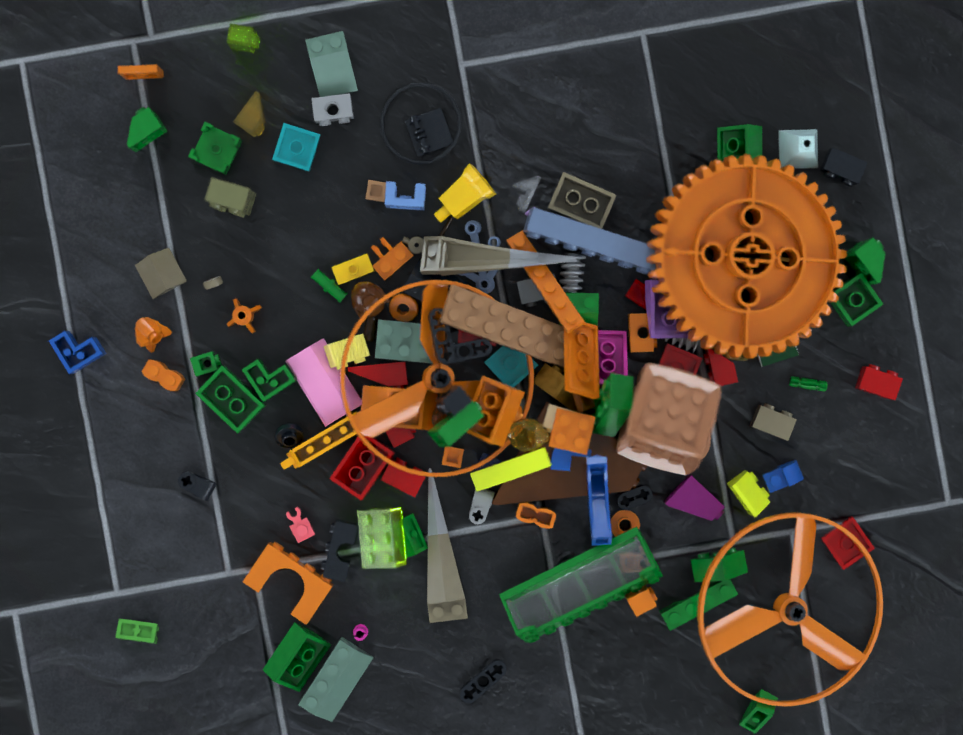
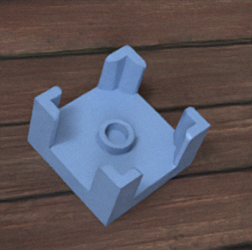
(405, 202)

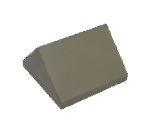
(160, 272)

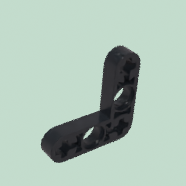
(452, 348)

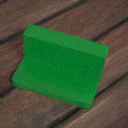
(413, 536)

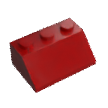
(361, 467)

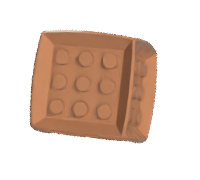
(669, 419)

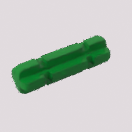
(808, 383)

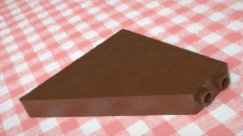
(557, 484)

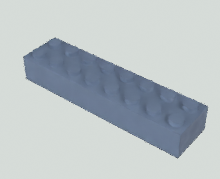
(589, 240)

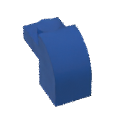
(561, 458)
(783, 476)

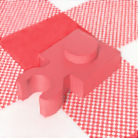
(301, 528)

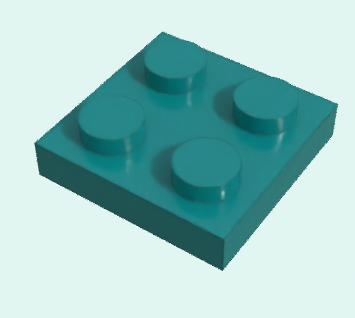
(296, 147)
(509, 365)

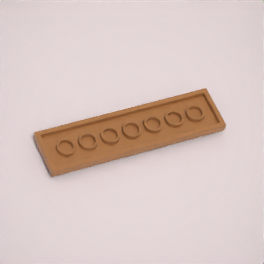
(504, 325)

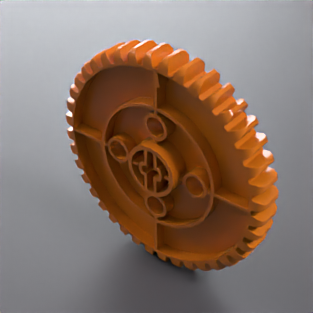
(785, 219)

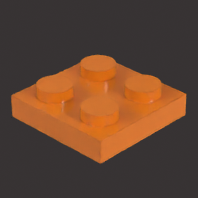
(571, 431)

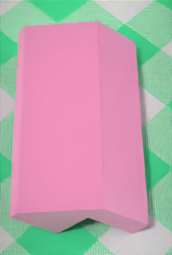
(322, 383)

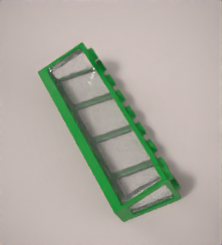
(580, 586)

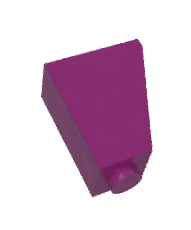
(695, 499)

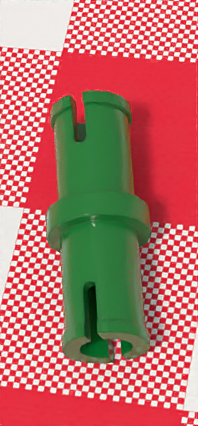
(329, 285)

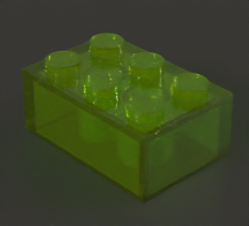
(381, 537)

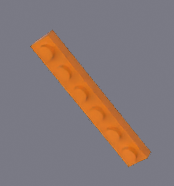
(548, 286)

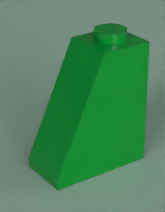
(453, 427)

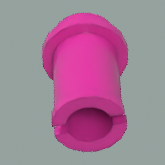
(360, 627)

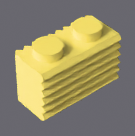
(357, 351)

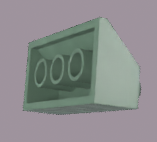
(335, 680)

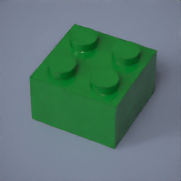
(856, 300)

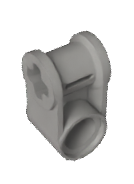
(481, 501)

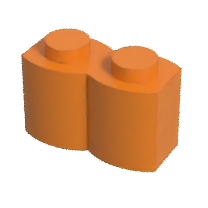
(168, 379)
(541, 516)

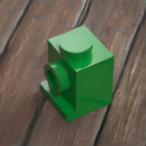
(198, 363)

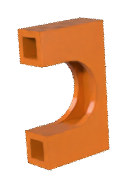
(315, 585)

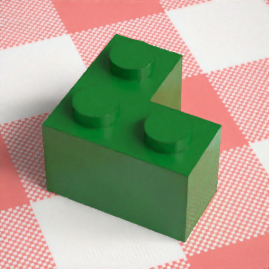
(268, 384)
(730, 566)

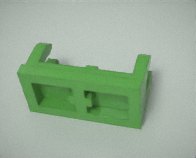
(137, 631)

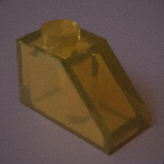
(252, 116)

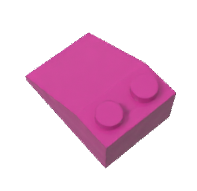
(612, 354)

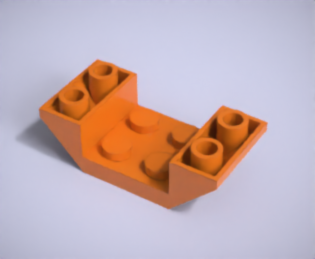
(423, 420)

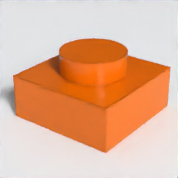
(453, 457)

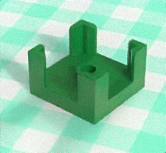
(215, 148)

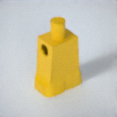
(464, 194)

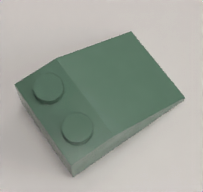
(331, 64)

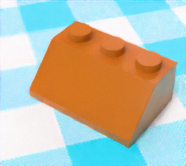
(499, 408)

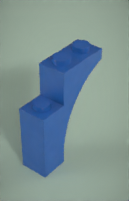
(598, 500)

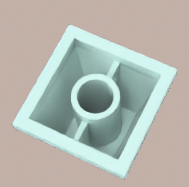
(798, 148)

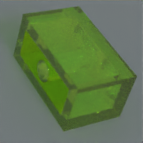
(242, 38)

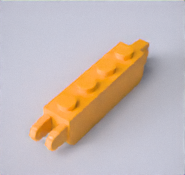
(319, 444)

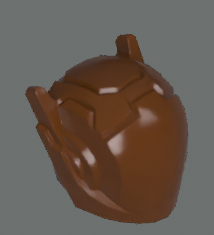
(365, 295)

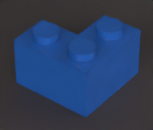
(76, 356)

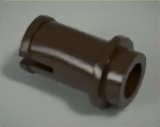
(370, 329)

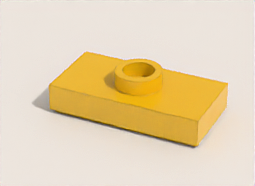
(352, 269)

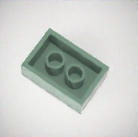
(400, 342)

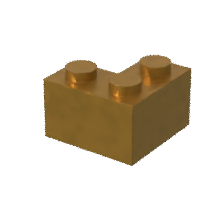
(553, 382)

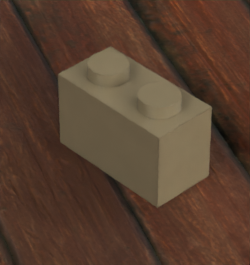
(773, 422)

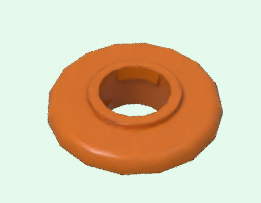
(400, 315)
(623, 515)

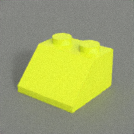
(749, 493)

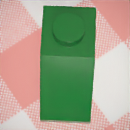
(758, 713)

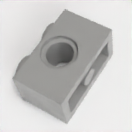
(322, 104)

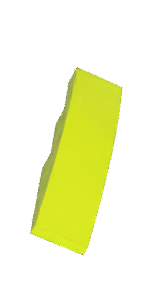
(511, 469)

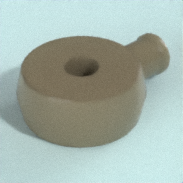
(411, 242)

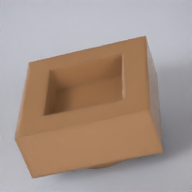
(376, 191)

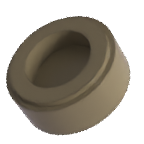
(211, 283)

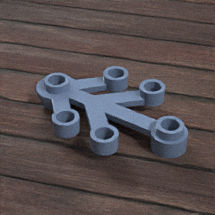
(483, 276)

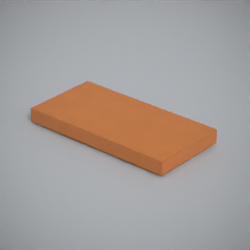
(582, 361)

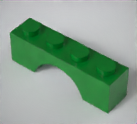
(687, 609)

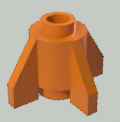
(249, 315)
(150, 332)

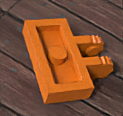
(392, 260)

